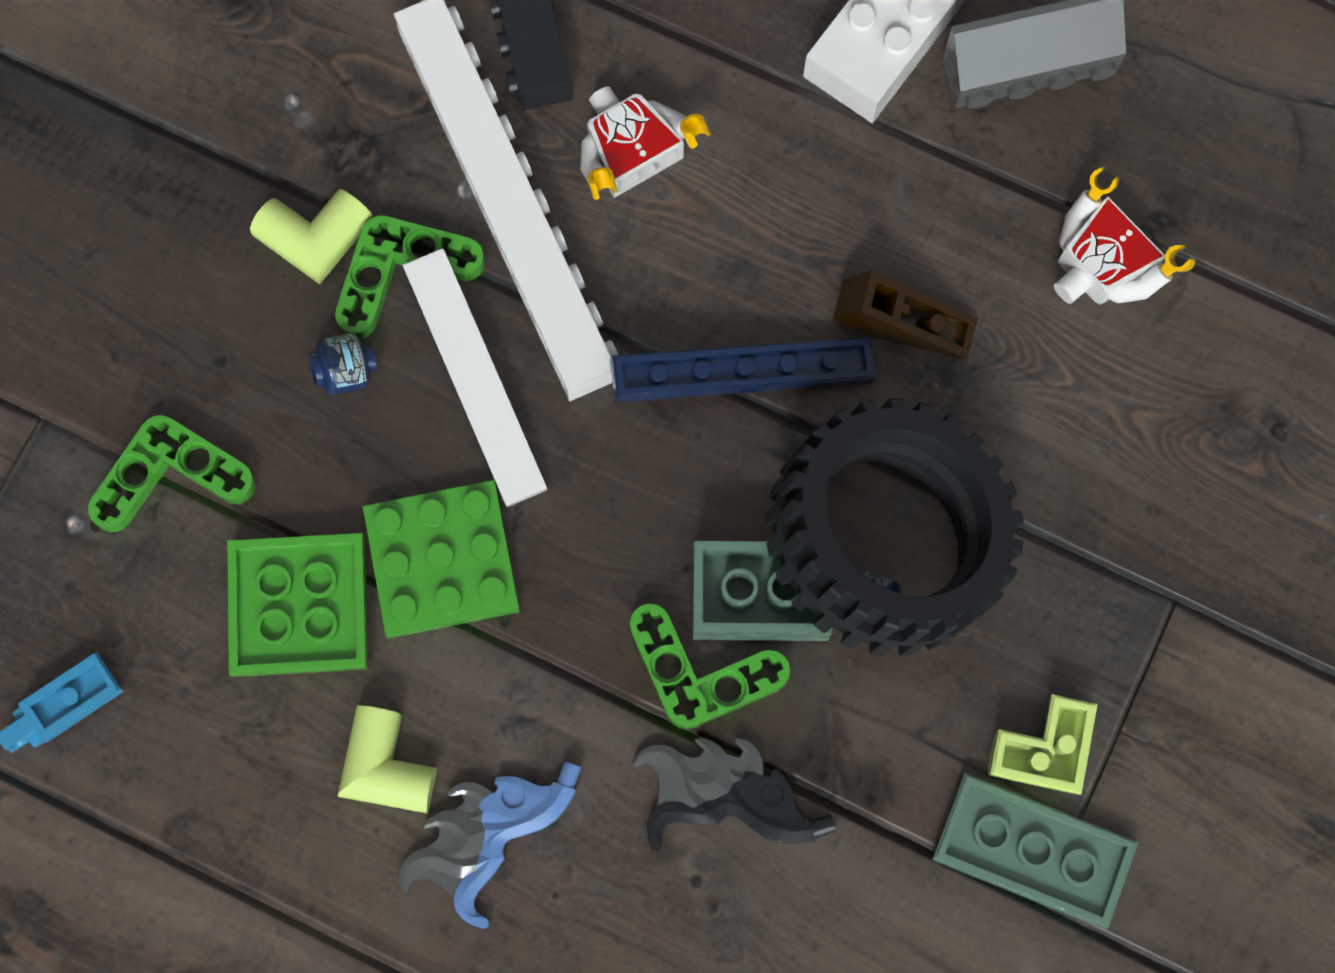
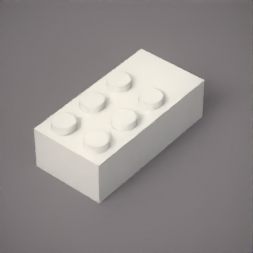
(875, 49)

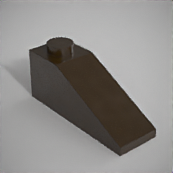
(903, 315)

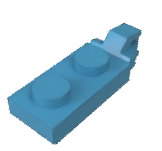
(61, 704)

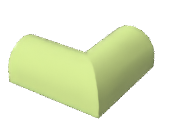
(314, 245)
(1055, 760)
(373, 774)

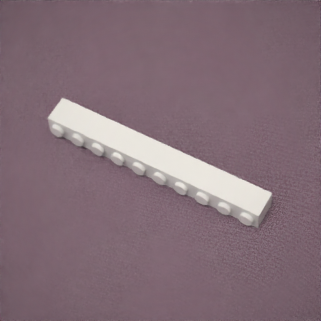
(506, 197)

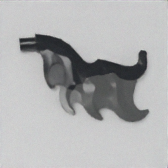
(722, 786)

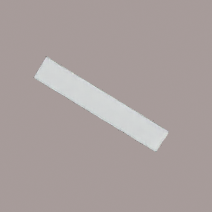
(475, 378)

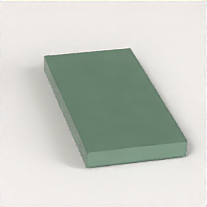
(1035, 851)

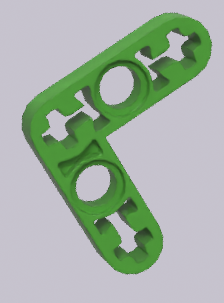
(385, 259)
(157, 461)
(702, 689)

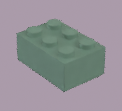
(742, 598)

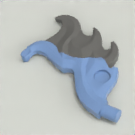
(476, 832)

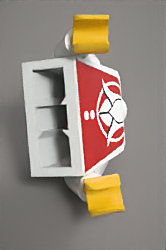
(633, 140)
(1109, 253)

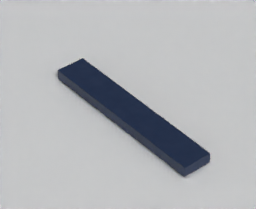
(742, 369)

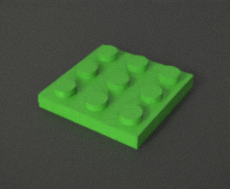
(440, 559)
(297, 605)

